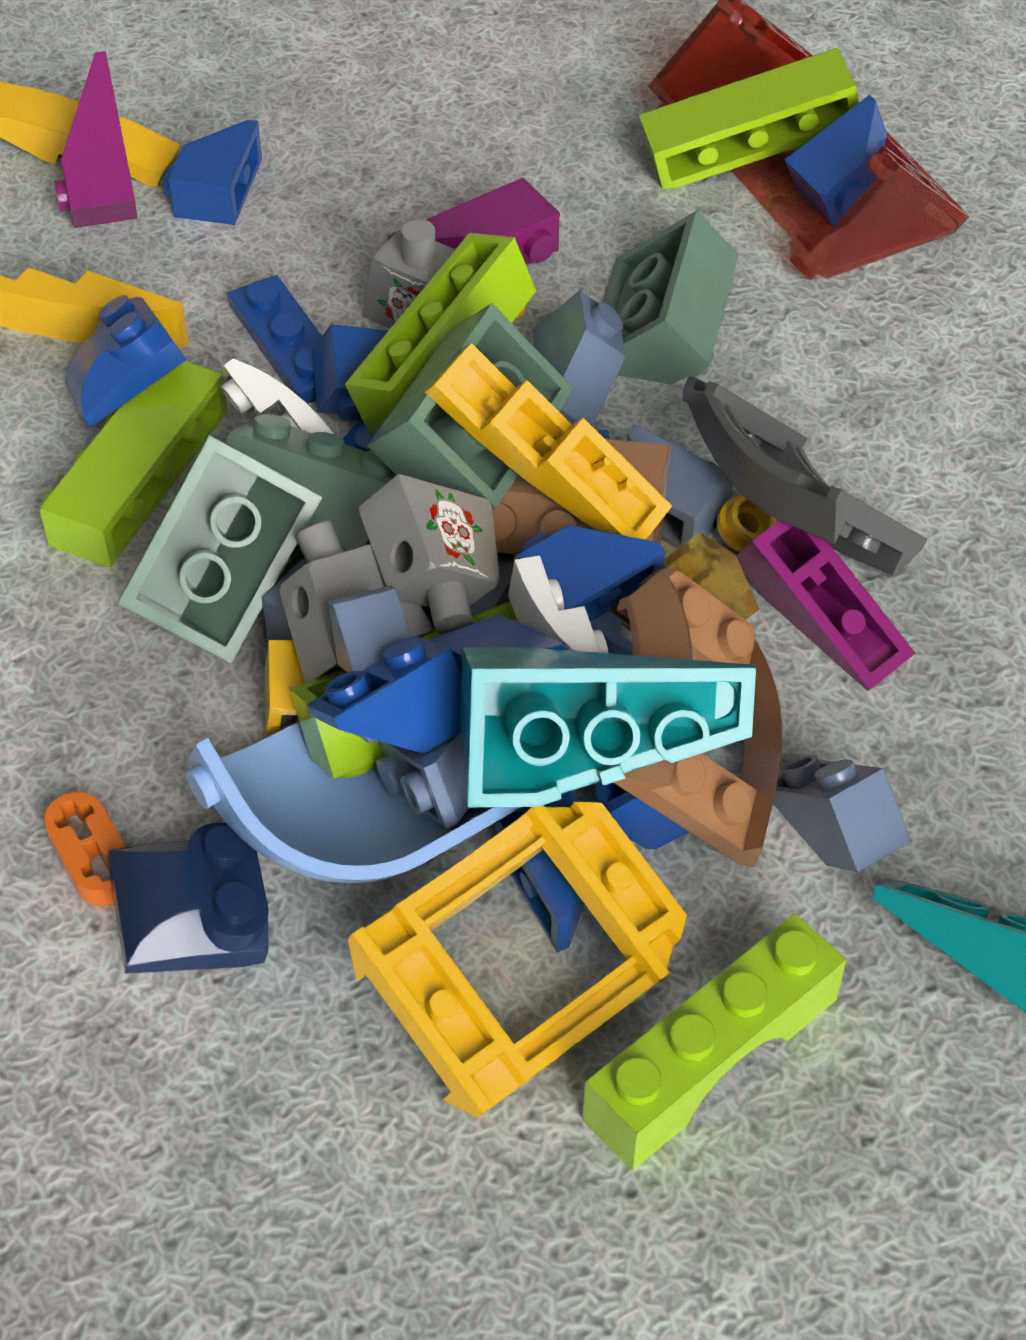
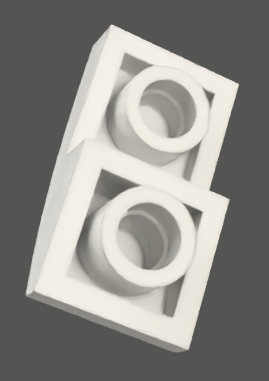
(260, 393)
(540, 606)

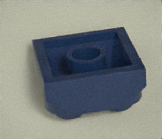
(190, 903)

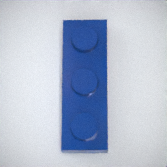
(279, 331)

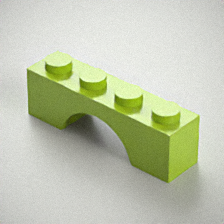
(670, 1069)

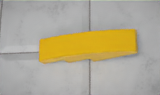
(42, 123)
(70, 310)
(546, 450)

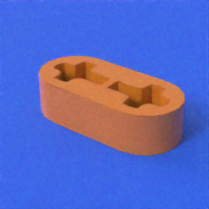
(76, 853)

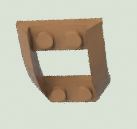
(681, 619)

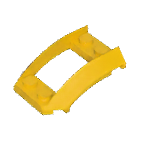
(441, 1005)

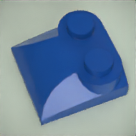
(120, 358)

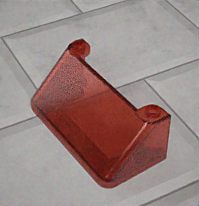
(892, 216)

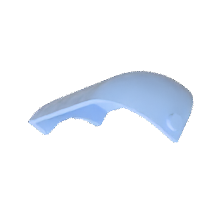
(329, 825)

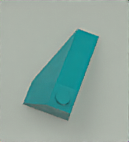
(577, 718)
(962, 931)

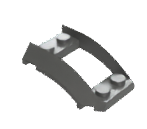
(775, 474)

